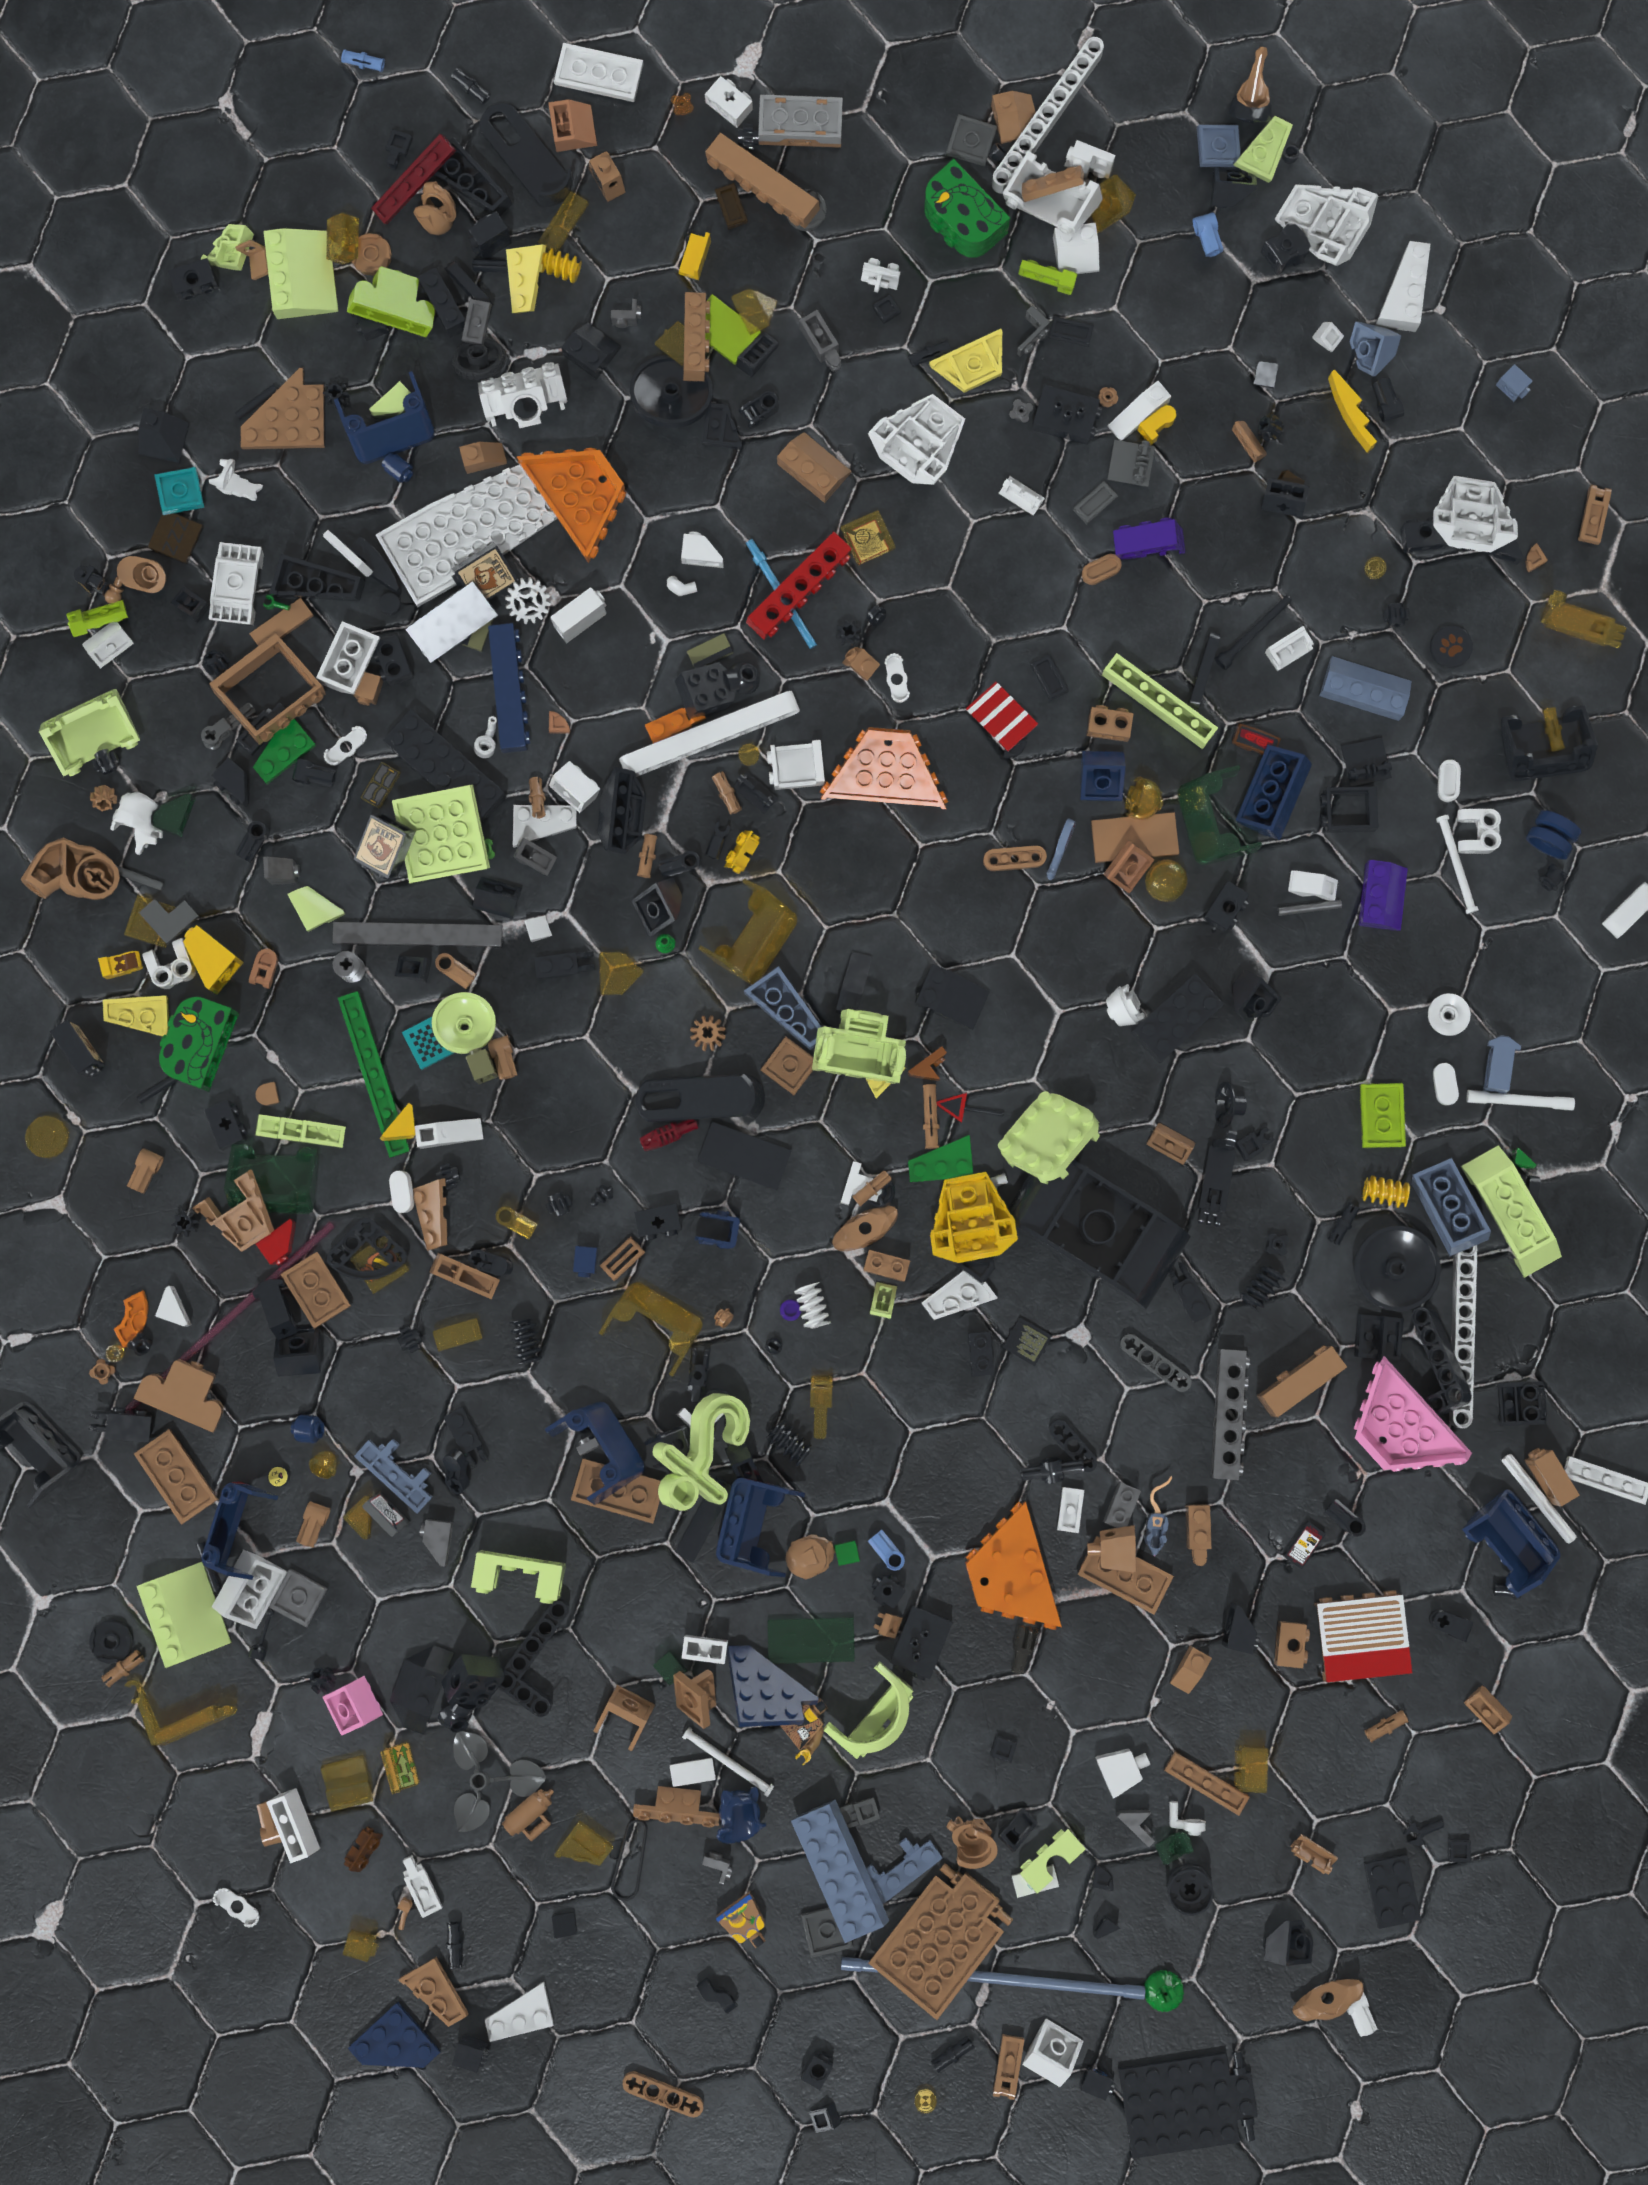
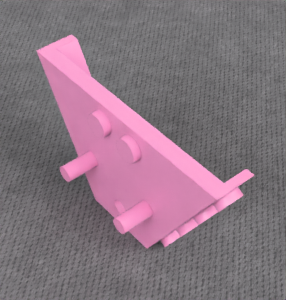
(1409, 1424)

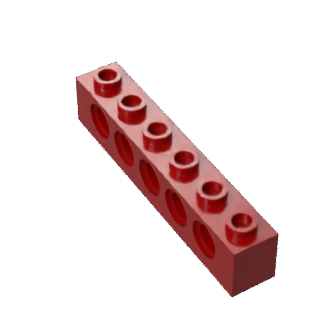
(831, 546)

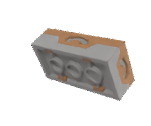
(800, 121)

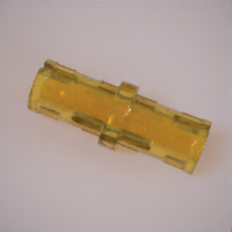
(1553, 729)

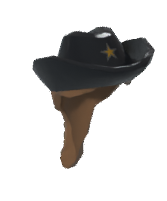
(1253, 100)

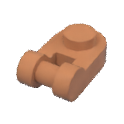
(265, 960)

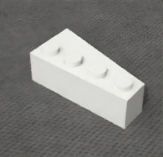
(1405, 297)

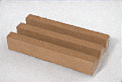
(635, 1246)

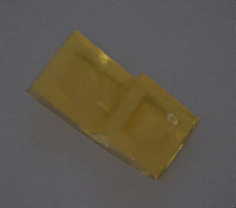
(457, 1334)

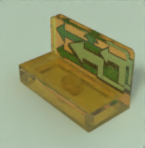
(399, 1767)

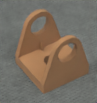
(630, 1707)

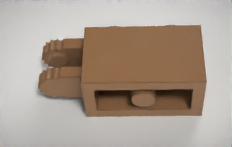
(1198, 1531)

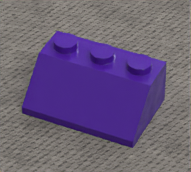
(1383, 895)

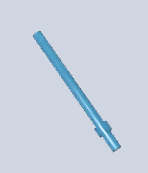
(760, 560)

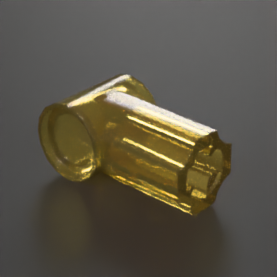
(518, 1223)

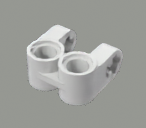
(1483, 830)
(174, 977)

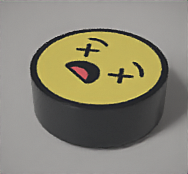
(278, 1476)

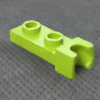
(1050, 275)
(81, 621)

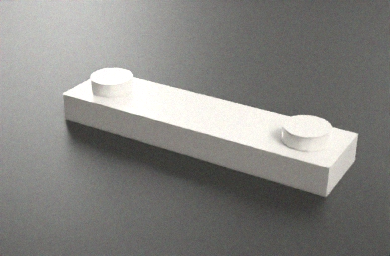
(1606, 1480)

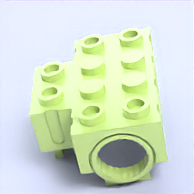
(860, 1048)

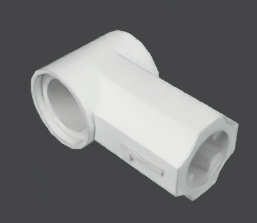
(1362, 2017)

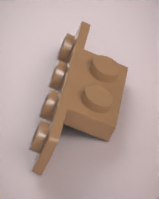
(678, 1806)

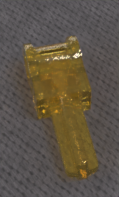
(821, 1400)

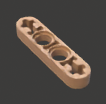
(664, 2090)

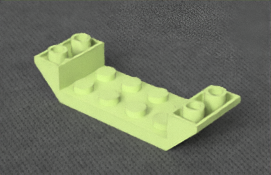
(1513, 1210)

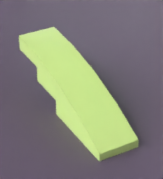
(300, 1131)

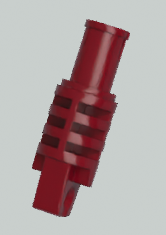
(667, 1134)

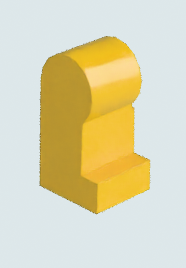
(1156, 422)

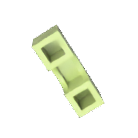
(1064, 1845)

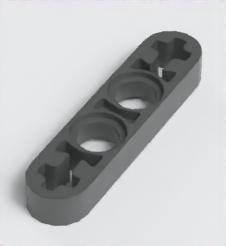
(1156, 1361)

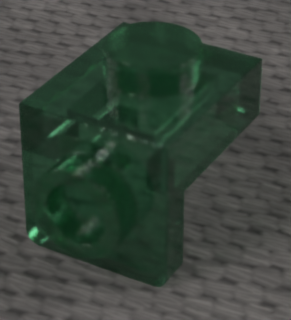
(1174, 1847)

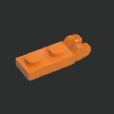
(671, 725)

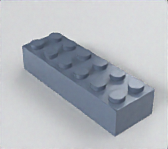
(840, 1871)

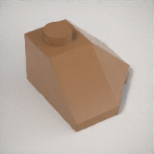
(1012, 114)

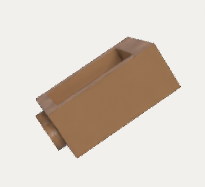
(1551, 1476)

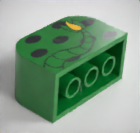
(964, 212)
(196, 1041)

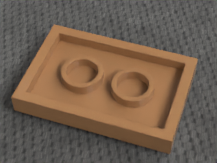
(315, 1290)

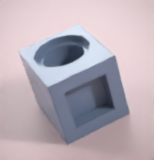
(1514, 383)

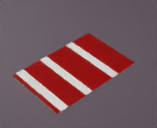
(1001, 716)

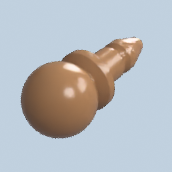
(114, 593)

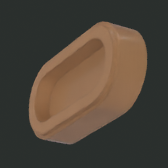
(1101, 569)

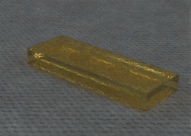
(563, 222)

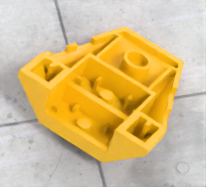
(971, 1220)

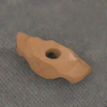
(850, 1237)
(1345, 1994)

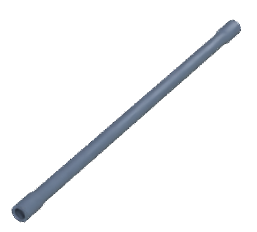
(1126, 1990)

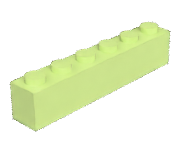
(1159, 701)

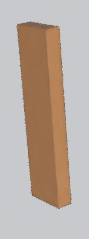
(1206, 1783)

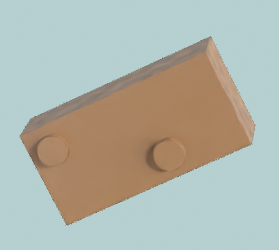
(1301, 1381)

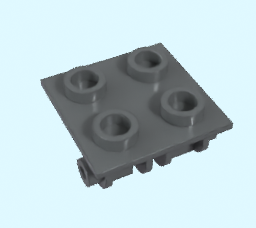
(1131, 462)

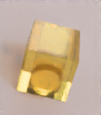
(360, 1946)

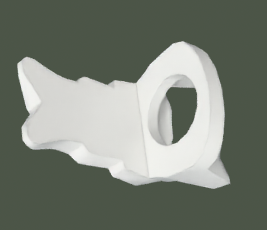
(231, 483)

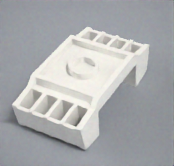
(235, 583)

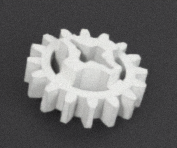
(531, 592)

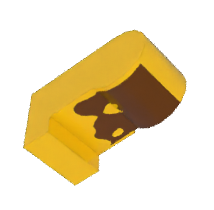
(120, 964)

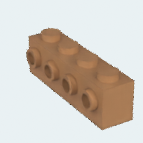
(694, 336)

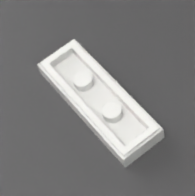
(347, 553)

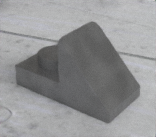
(534, 856)
(1133, 1820)

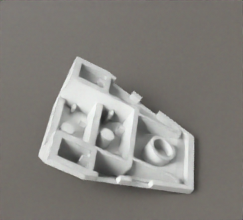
(1330, 219)
(918, 439)
(1474, 516)

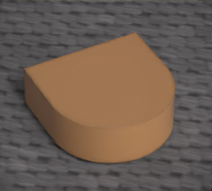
(267, 1094)

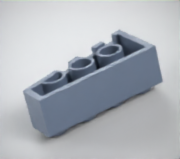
(784, 1005)

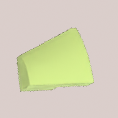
(224, 252)
(313, 908)

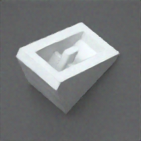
(172, 1308)

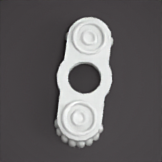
(894, 666)
(356, 737)
(225, 1897)

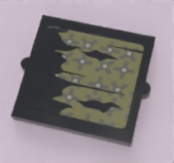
(1027, 1341)

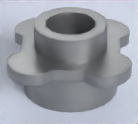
(1024, 416)

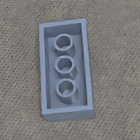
(1450, 1207)

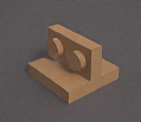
(695, 1696)

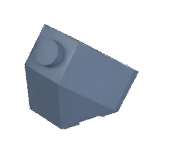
(1373, 346)

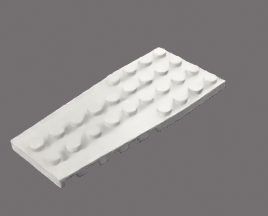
(454, 528)

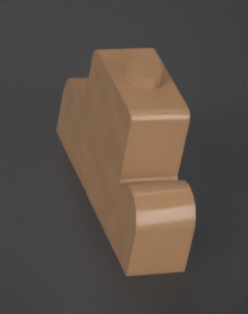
(183, 1394)

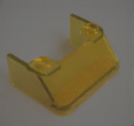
(759, 939)
(661, 1310)

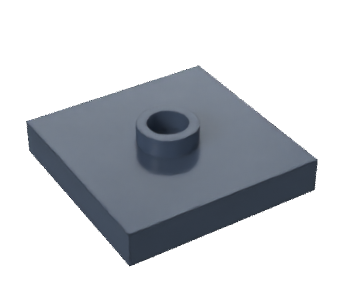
(1218, 145)

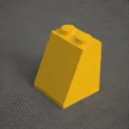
(211, 959)

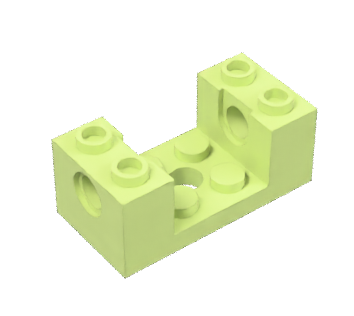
(488, 1567)

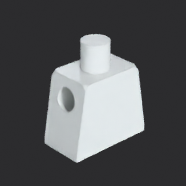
(1121, 1770)

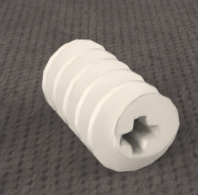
(812, 1306)

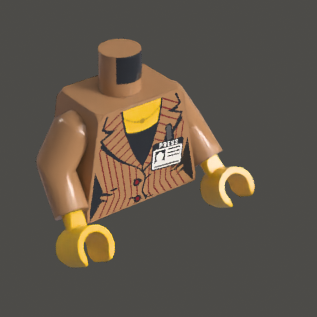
(810, 1732)

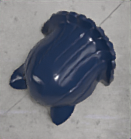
(739, 1816)

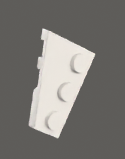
(557, 820)
(958, 1295)
(521, 2016)

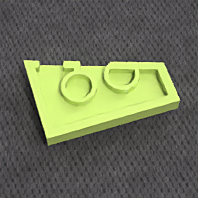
(1265, 150)

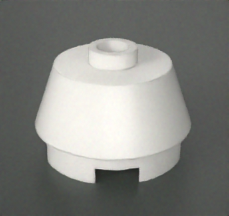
(1124, 1007)

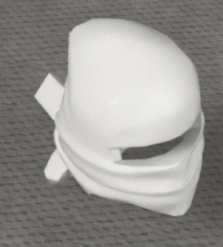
(136, 812)

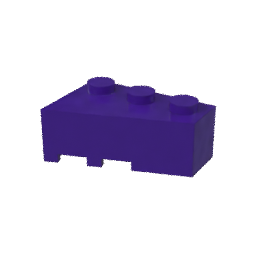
(1148, 539)

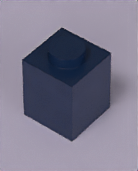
(585, 1261)

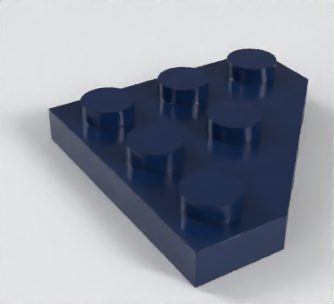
(394, 2042)

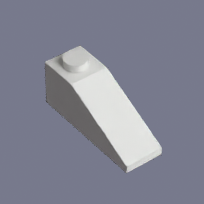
(1139, 410)

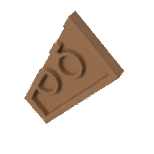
(429, 1206)
(436, 1990)

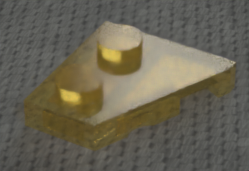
(584, 1845)

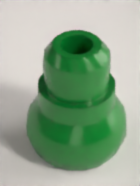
(665, 943)

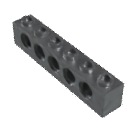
(1219, 1468)

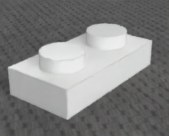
(1070, 1510)

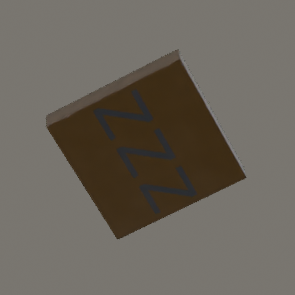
(175, 537)

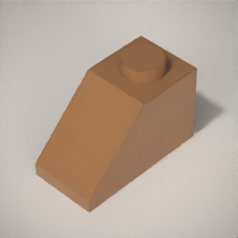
(482, 456)
(1190, 1669)

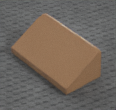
(1248, 441)
(1171, 1143)
(1488, 1710)

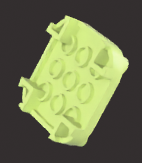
(1049, 1136)

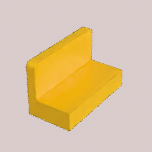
(695, 256)

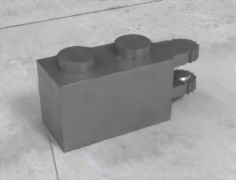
(821, 340)

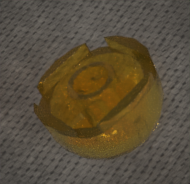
(1143, 799)
(1166, 880)

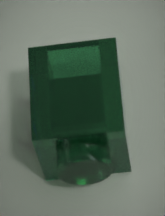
(668, 1666)

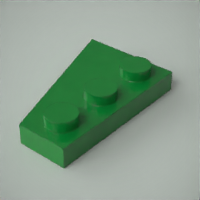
(283, 751)
(943, 1163)

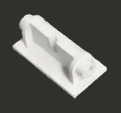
(1021, 495)

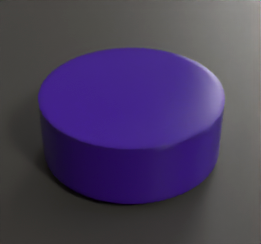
(790, 1310)

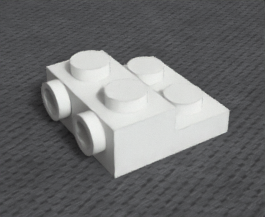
(1091, 160)

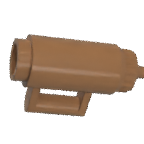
(527, 1812)

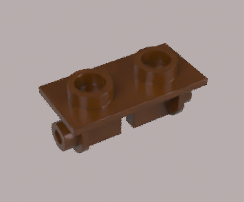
(358, 1858)

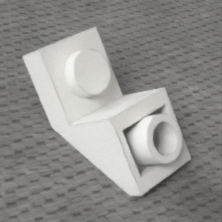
(1313, 885)

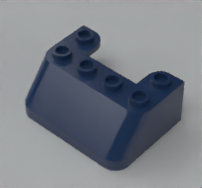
(1516, 1540)

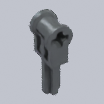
(224, 727)

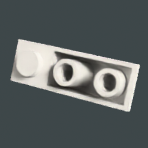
(448, 1133)

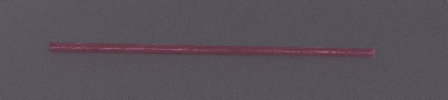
(244, 1304)

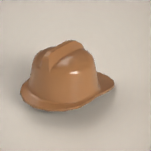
(141, 574)

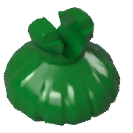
(1162, 1982)

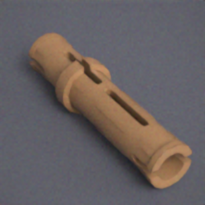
(931, 1141)

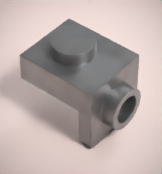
(626, 318)
(716, 1861)

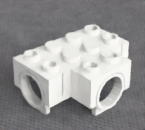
(541, 384)

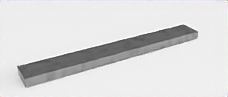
(417, 934)

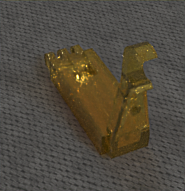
(1581, 622)
(180, 1728)

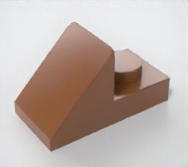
(924, 1070)

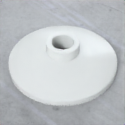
(1456, 1007)

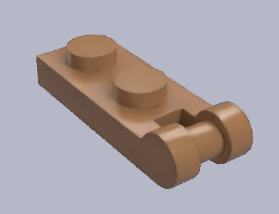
(1594, 515)
(1008, 2066)

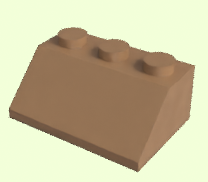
(813, 466)

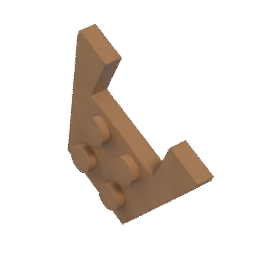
(246, 1221)

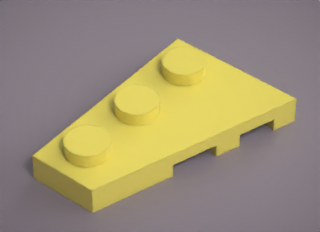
(523, 273)

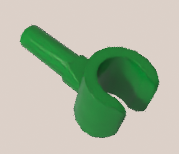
(275, 604)

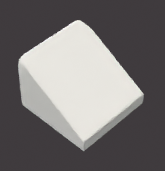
(1328, 336)
(538, 928)

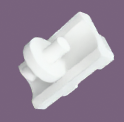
(880, 276)

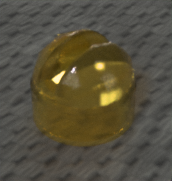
(112, 1349)

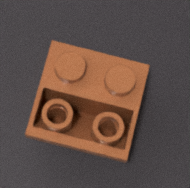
(572, 125)

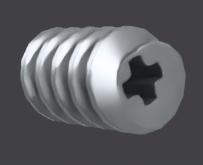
(345, 959)

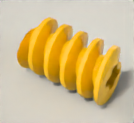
(560, 266)
(1387, 1190)

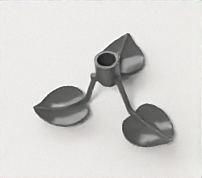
(470, 1810)

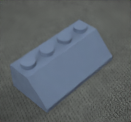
(1366, 688)

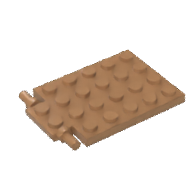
(941, 1940)

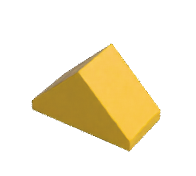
(401, 1127)

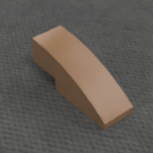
(464, 1276)

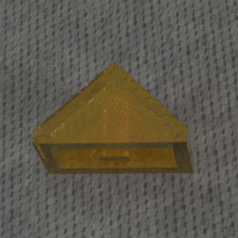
(360, 1519)

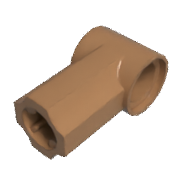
(457, 971)
(502, 1052)
(147, 1165)
(314, 1519)
(268, 1830)

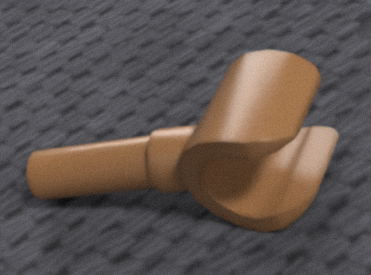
(405, 1905)

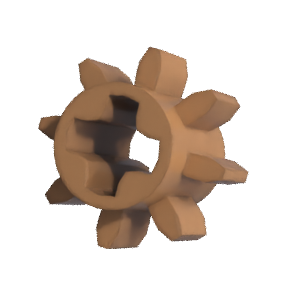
(103, 798)

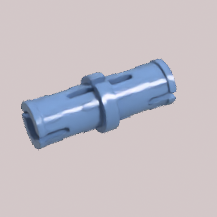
(363, 60)

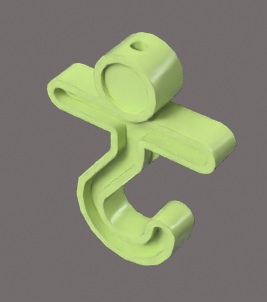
(691, 1472)

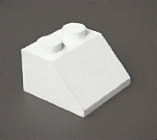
(1077, 251)
(1053, 2053)

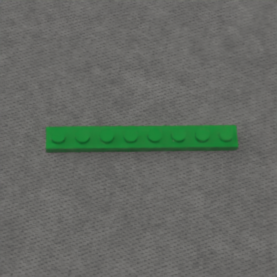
(371, 1068)

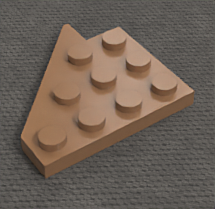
(288, 418)

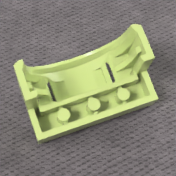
(891, 1706)

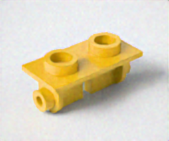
(736, 857)

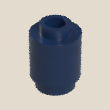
(397, 468)

